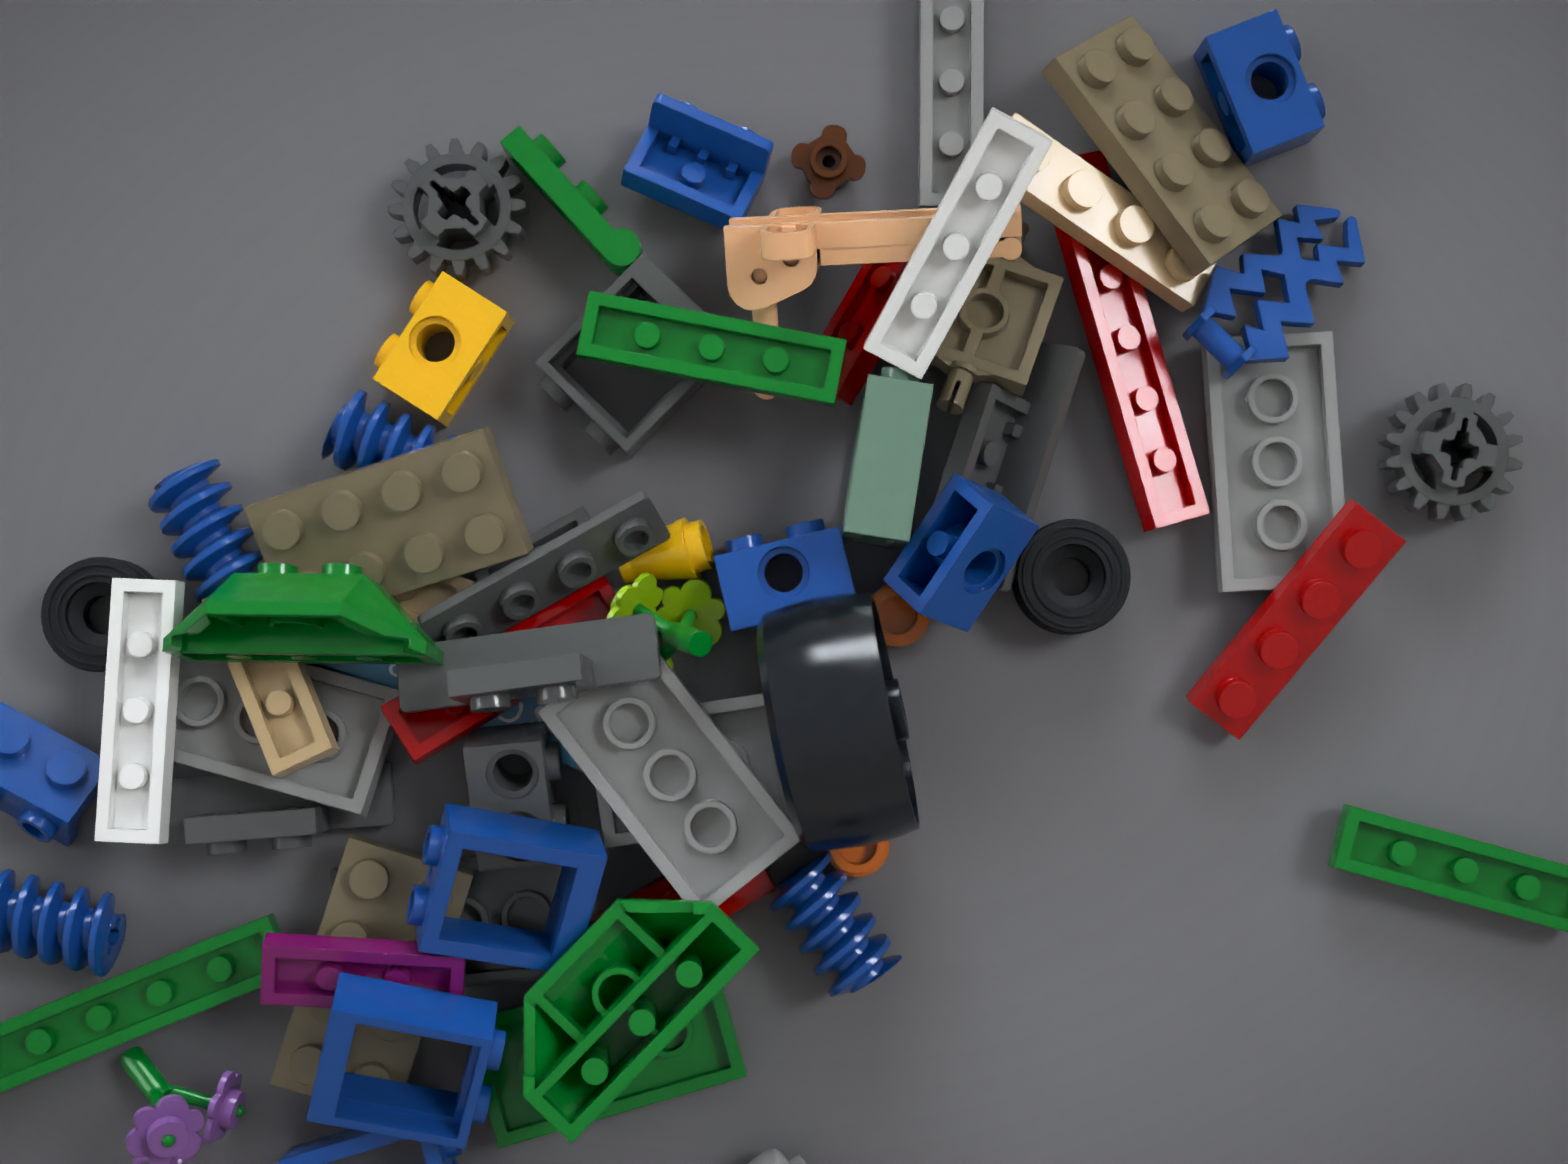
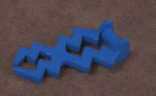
(1268, 341)

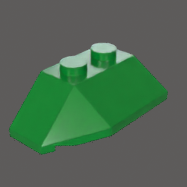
(302, 620)
(622, 1001)

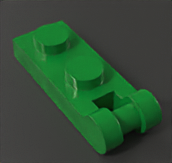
(576, 204)

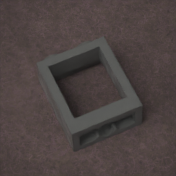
(639, 278)

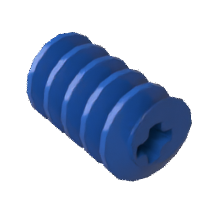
(369, 437)
(203, 526)
(58, 927)
(833, 927)

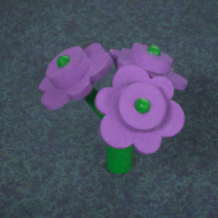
(169, 1128)

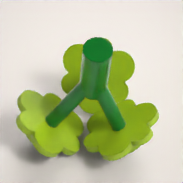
(686, 618)

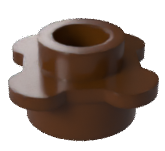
(826, 180)

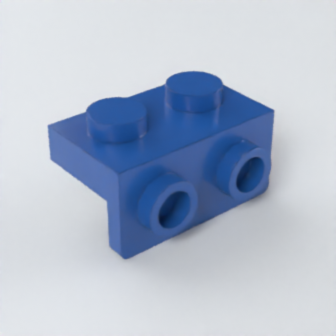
(697, 162)
(44, 777)

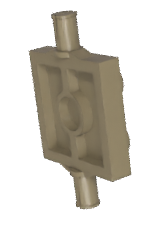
(997, 329)

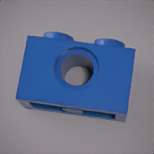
(1253, 124)
(960, 553)
(744, 564)

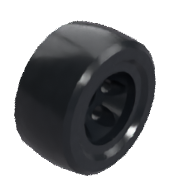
(836, 722)

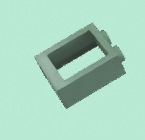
(887, 459)

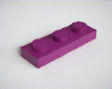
(307, 967)

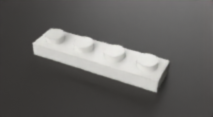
(957, 242)
(139, 713)

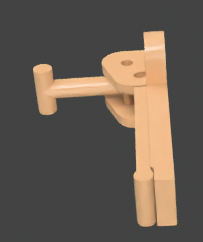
(783, 251)

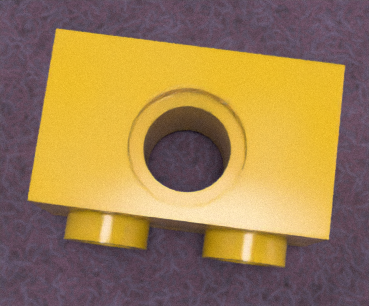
(443, 385)

